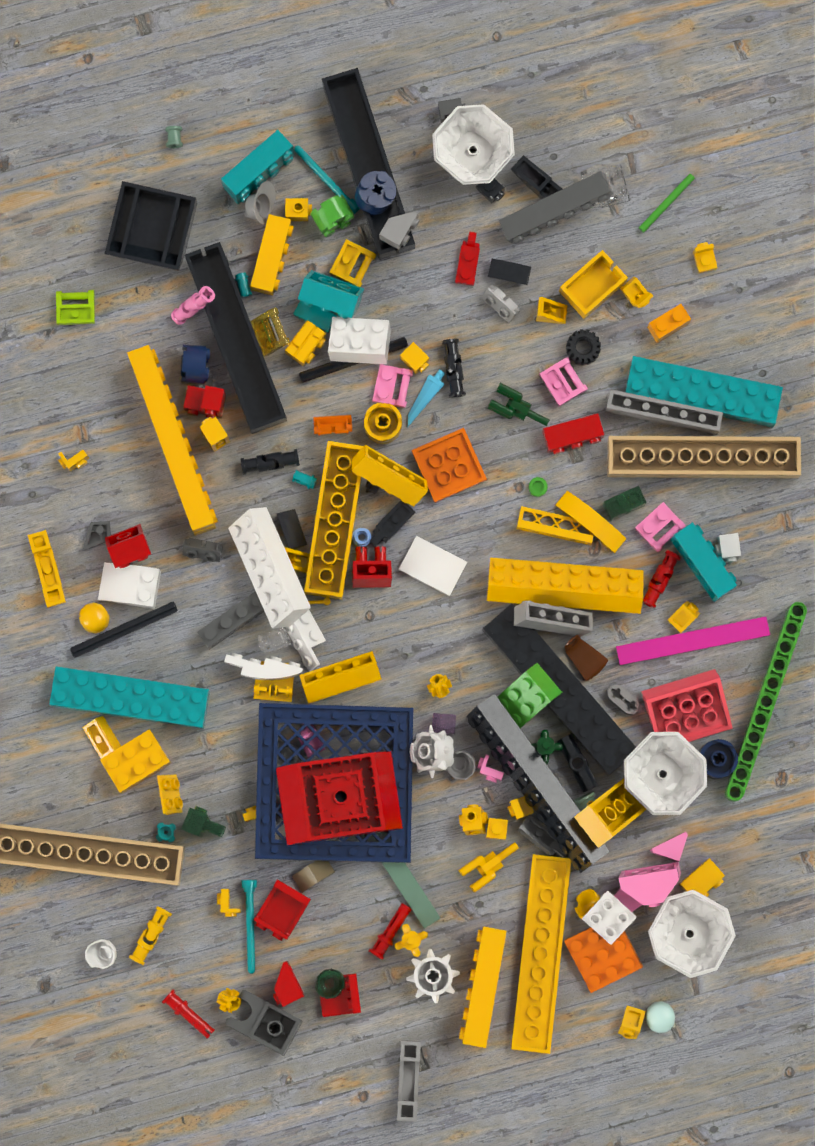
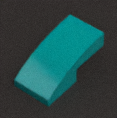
(315, 315)

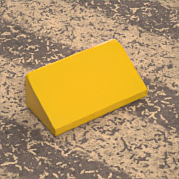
(101, 736)

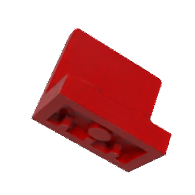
(345, 1003)

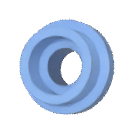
(359, 531)

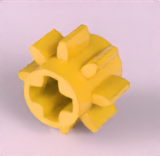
(439, 686)
(229, 1000)

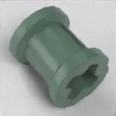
(174, 137)

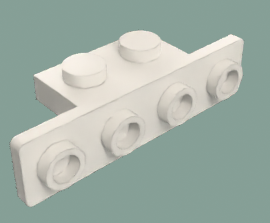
(306, 636)

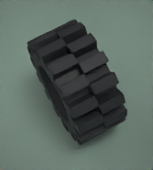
(583, 358)

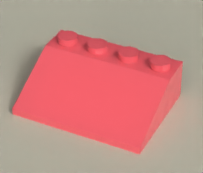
(689, 706)

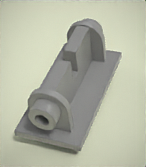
(493, 297)

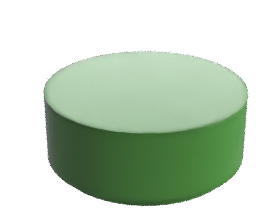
(538, 487)

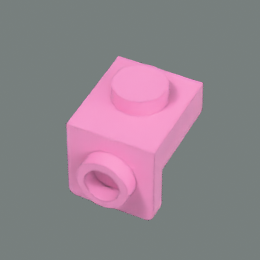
(491, 774)

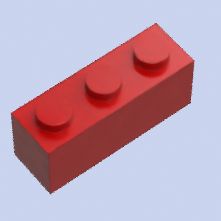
(573, 434)

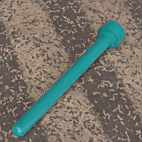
(325, 178)
(249, 887)

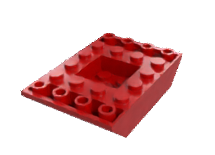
(310, 802)

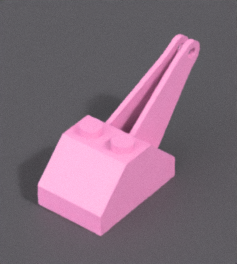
(647, 885)

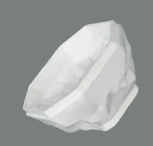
(475, 129)
(683, 767)
(710, 928)

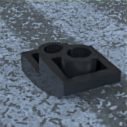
(509, 271)

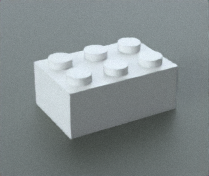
(359, 340)

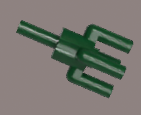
(515, 406)
(546, 746)

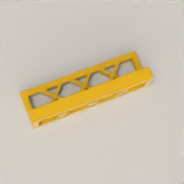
(552, 531)

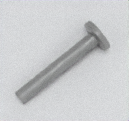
(240, 256)

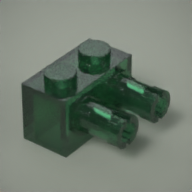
(199, 822)

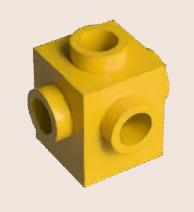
(473, 820)

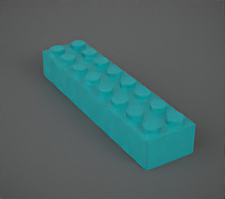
(733, 396)
(129, 697)

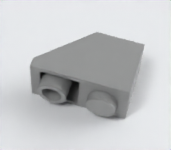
(397, 229)

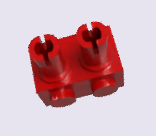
(371, 573)

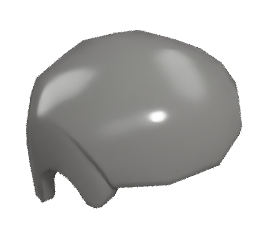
(463, 765)

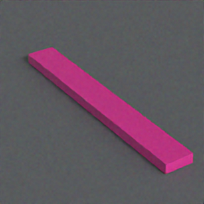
(693, 640)

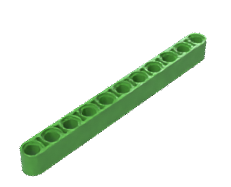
(772, 694)

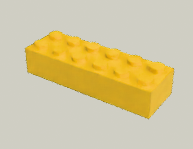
(484, 987)

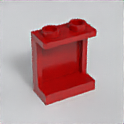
(281, 910)

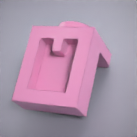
(315, 743)

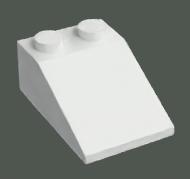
(130, 585)

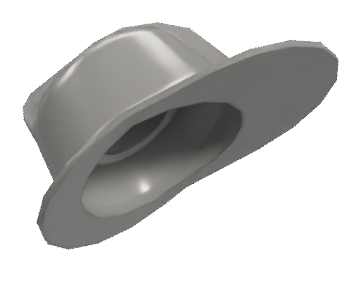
(261, 203)

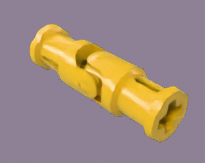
(155, 927)

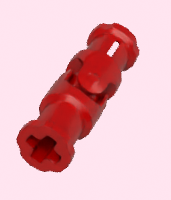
(662, 575)

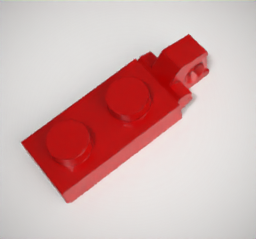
(468, 261)

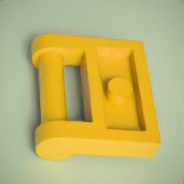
(346, 261)

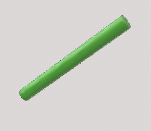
(666, 203)

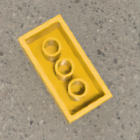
(609, 814)

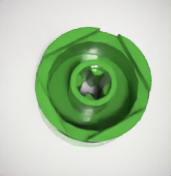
(333, 215)

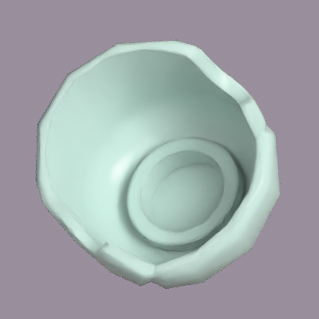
(660, 1017)

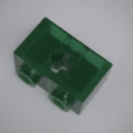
(624, 503)

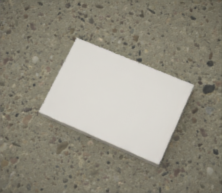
(432, 566)

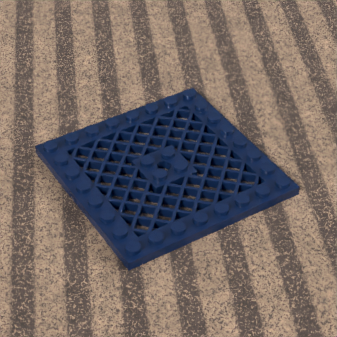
(268, 719)

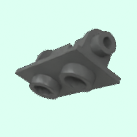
(193, 549)

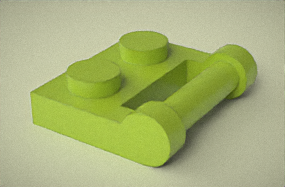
(75, 313)

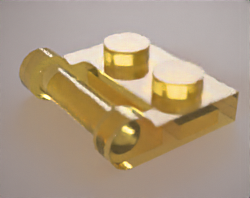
(265, 333)

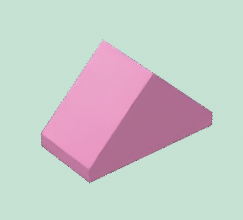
(672, 848)

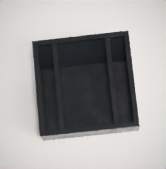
(151, 226)

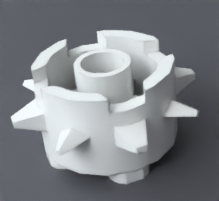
(432, 751)
(441, 983)

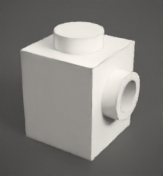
(728, 547)

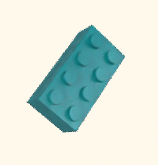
(258, 167)
(704, 562)

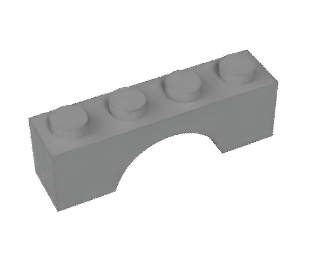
(408, 1080)

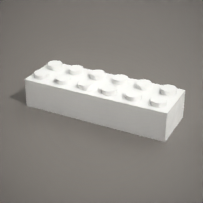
(269, 567)

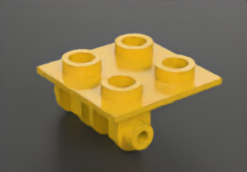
(274, 689)
(169, 794)

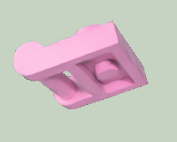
(557, 383)
(386, 384)
(655, 523)

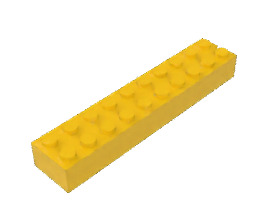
(172, 442)

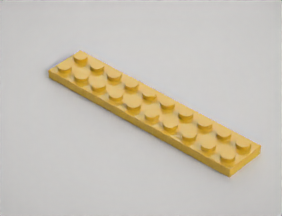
(541, 954)

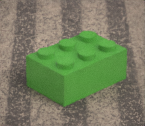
(529, 695)

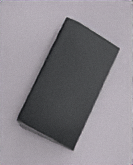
(291, 529)

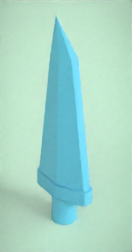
(428, 391)

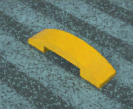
(591, 521)
(47, 568)

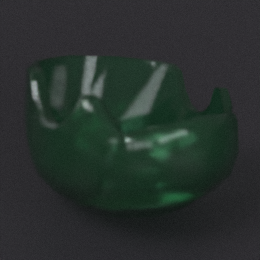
(330, 983)

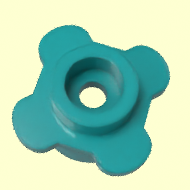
(168, 837)

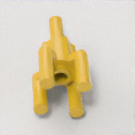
(487, 866)
(411, 940)

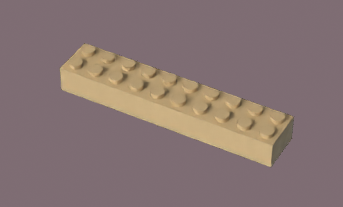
(703, 457)
(91, 854)

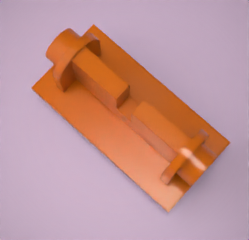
(332, 424)

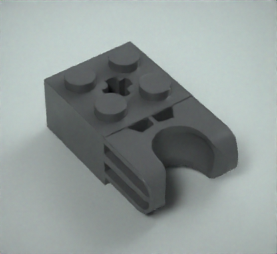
(262, 1018)

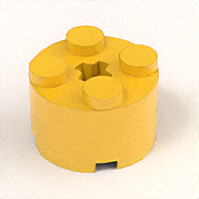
(387, 413)

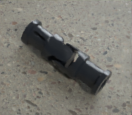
(453, 365)
(266, 462)

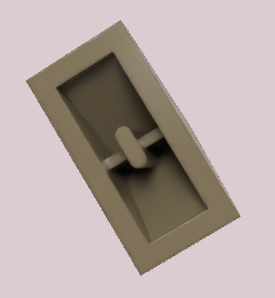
(313, 874)

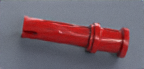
(385, 939)
(180, 1007)

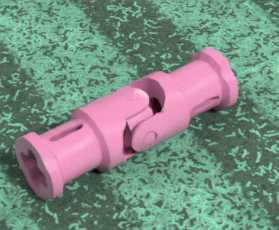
(193, 305)

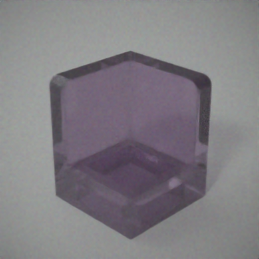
(444, 722)

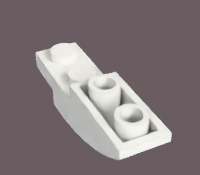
(271, 670)

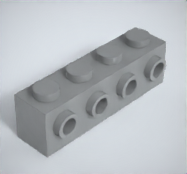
(553, 618)

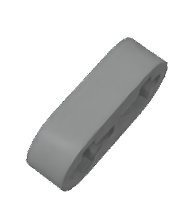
(626, 696)

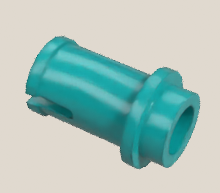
(243, 284)
(304, 479)

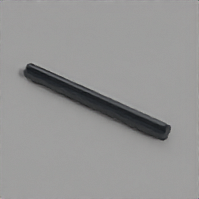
(334, 366)
(123, 629)

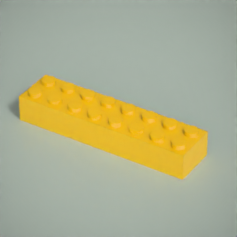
(333, 523)
(565, 585)

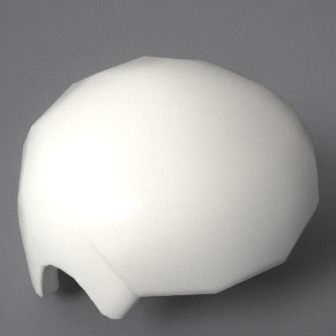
(100, 954)

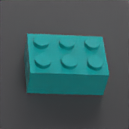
(330, 294)

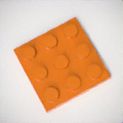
(449, 465)
(601, 962)

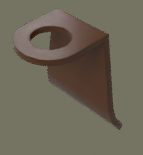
(585, 657)

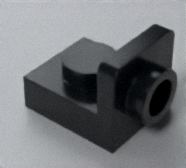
(491, 191)

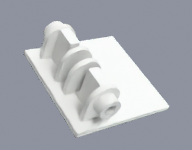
(609, 917)

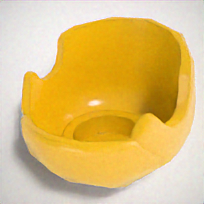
(94, 618)
(586, 901)

